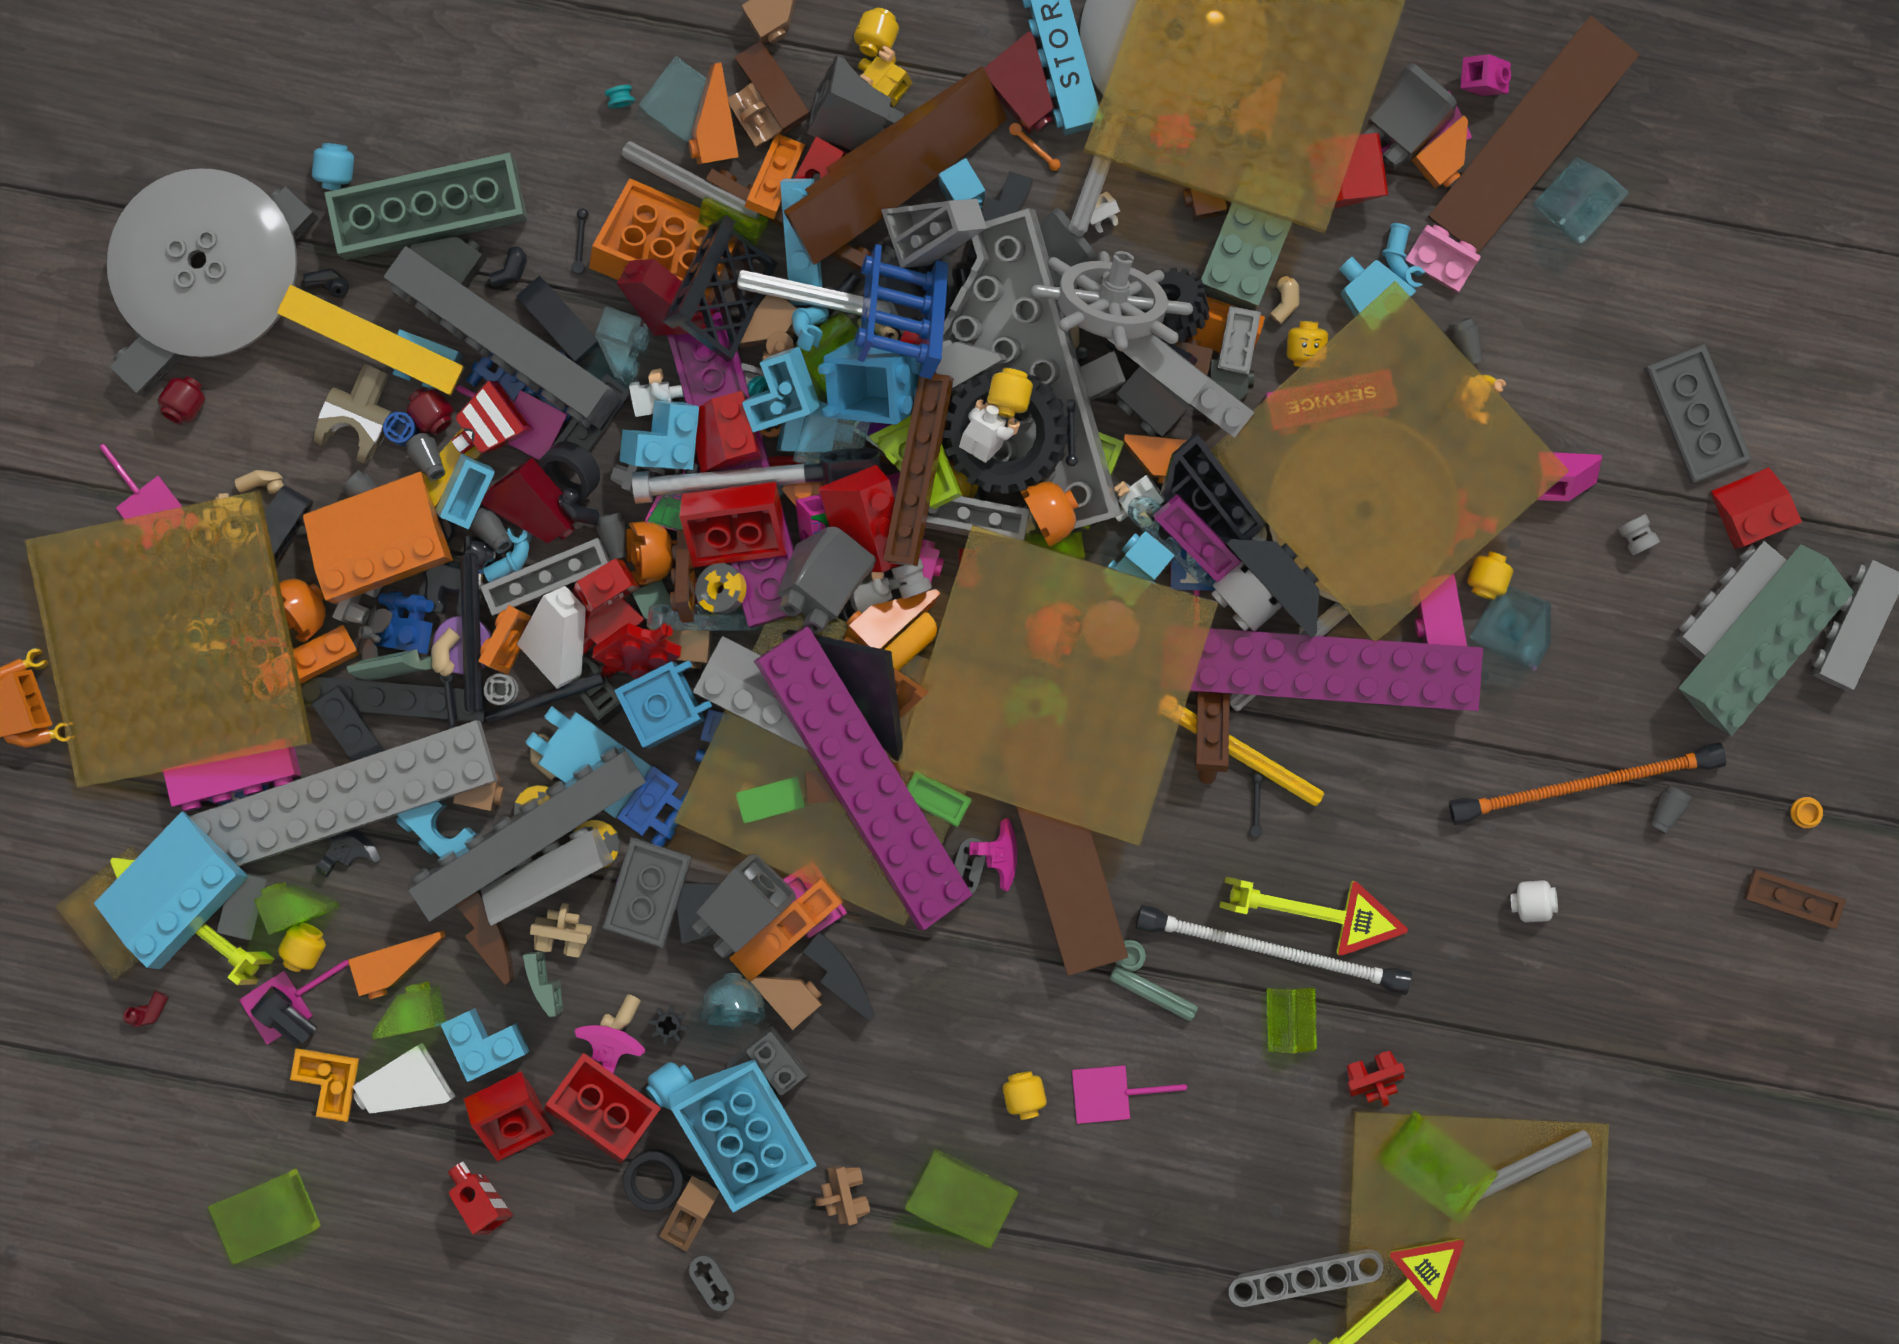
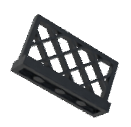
(697, 279)

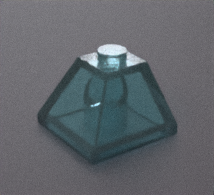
(1516, 627)

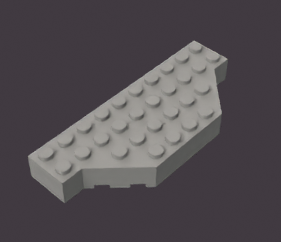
(1004, 317)

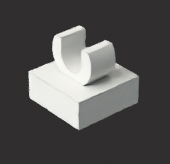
(1105, 207)

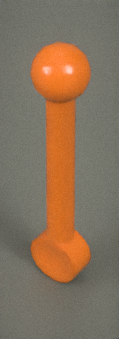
(1016, 130)

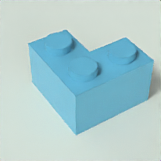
(789, 392)
(670, 440)
(1143, 557)
(476, 1050)

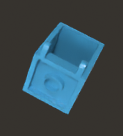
(871, 390)
(661, 704)

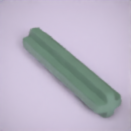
(1153, 993)

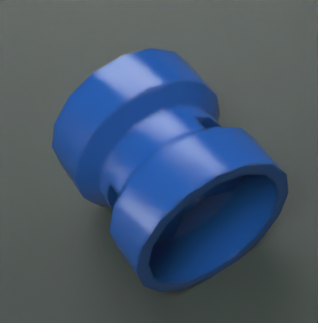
(403, 432)

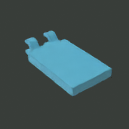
(578, 744)

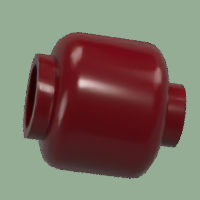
(181, 400)
(430, 411)

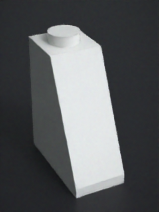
(556, 637)
(404, 1083)

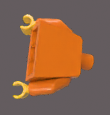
(22, 708)

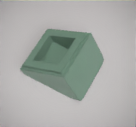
(651, 595)

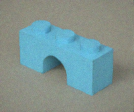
(423, 823)

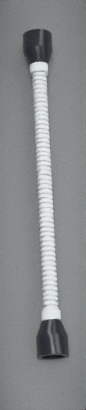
(1392, 979)

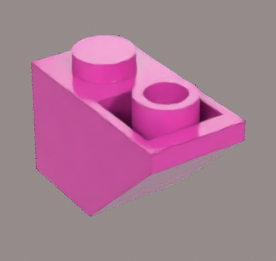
(1581, 476)

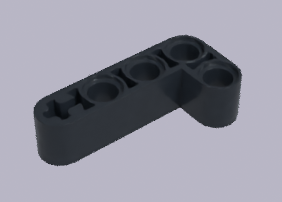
(285, 518)

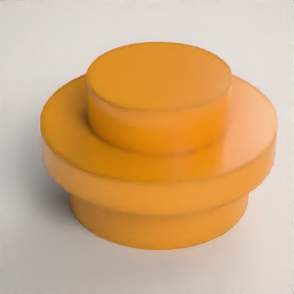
(1806, 812)

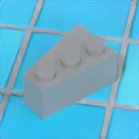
(932, 230)

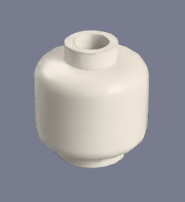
(1535, 901)

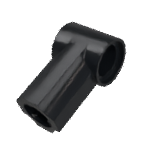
(277, 1012)

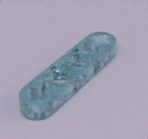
(1171, 544)
(703, 619)

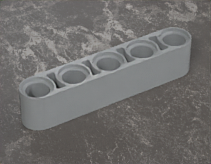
(1294, 1288)

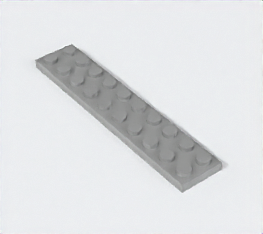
(351, 795)

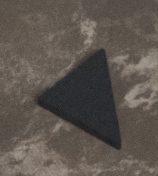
(872, 685)

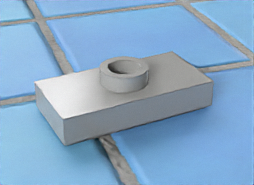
(1239, 340)

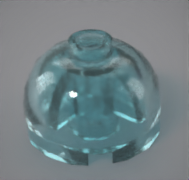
(732, 1001)

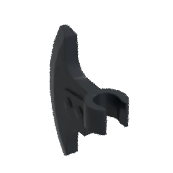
(345, 849)

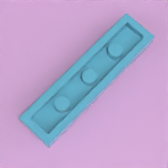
(798, 264)

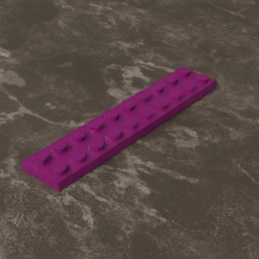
(709, 376)
(1340, 669)
(863, 777)

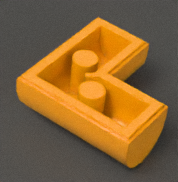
(912, 640)
(334, 1074)

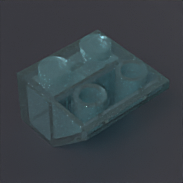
(1581, 199)
(620, 340)

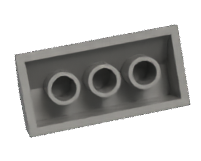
(739, 687)
(545, 875)

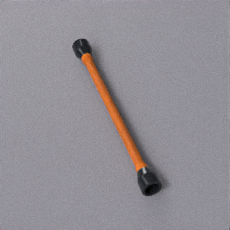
(1706, 757)

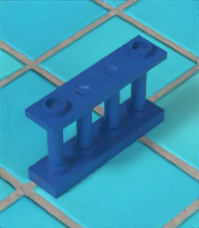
(931, 305)

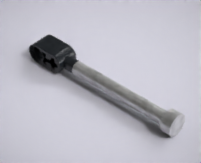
(832, 467)

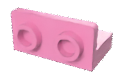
(1443, 257)

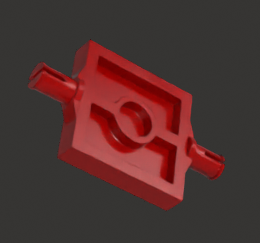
(636, 650)

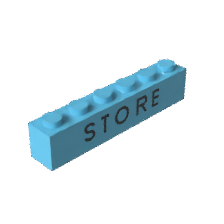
(1065, 64)

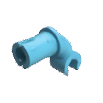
(1395, 254)
(804, 325)
(513, 561)

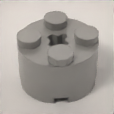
(1247, 598)

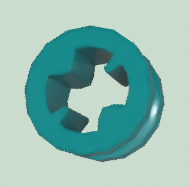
(619, 96)

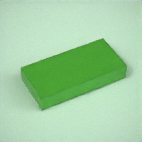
(938, 798)
(770, 800)

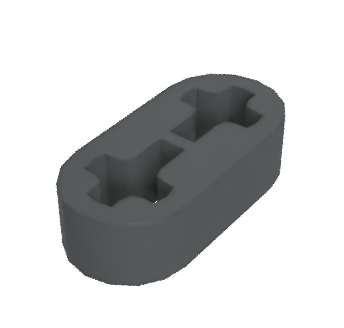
(977, 865)
(718, 1278)

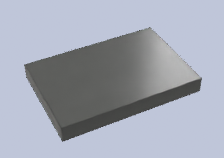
(647, 892)

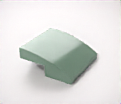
(390, 665)
(546, 992)

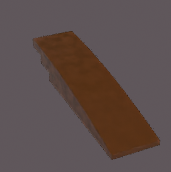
(1534, 134)
(894, 165)
(1073, 892)

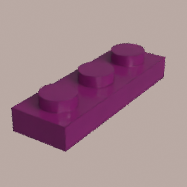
(1197, 538)

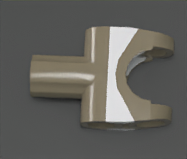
(356, 411)

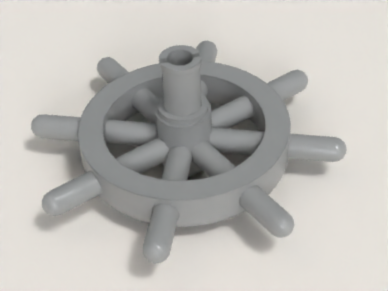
(1112, 299)

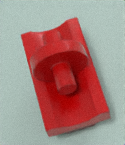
(1388, 1073)

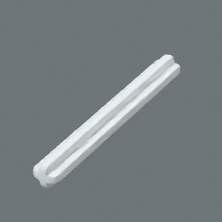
(804, 293)

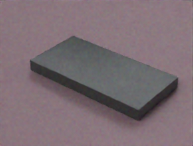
(1698, 413)

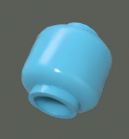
(332, 165)
(667, 1081)

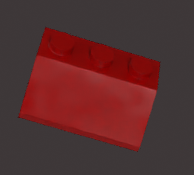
(863, 510)
(733, 524)
(602, 1108)

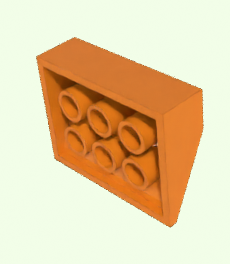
(650, 227)
(375, 538)

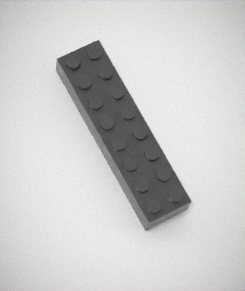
(496, 334)

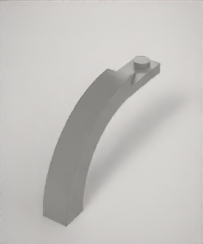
(1188, 382)

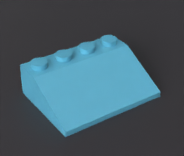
(169, 892)
(741, 1133)

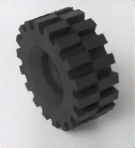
(1189, 289)

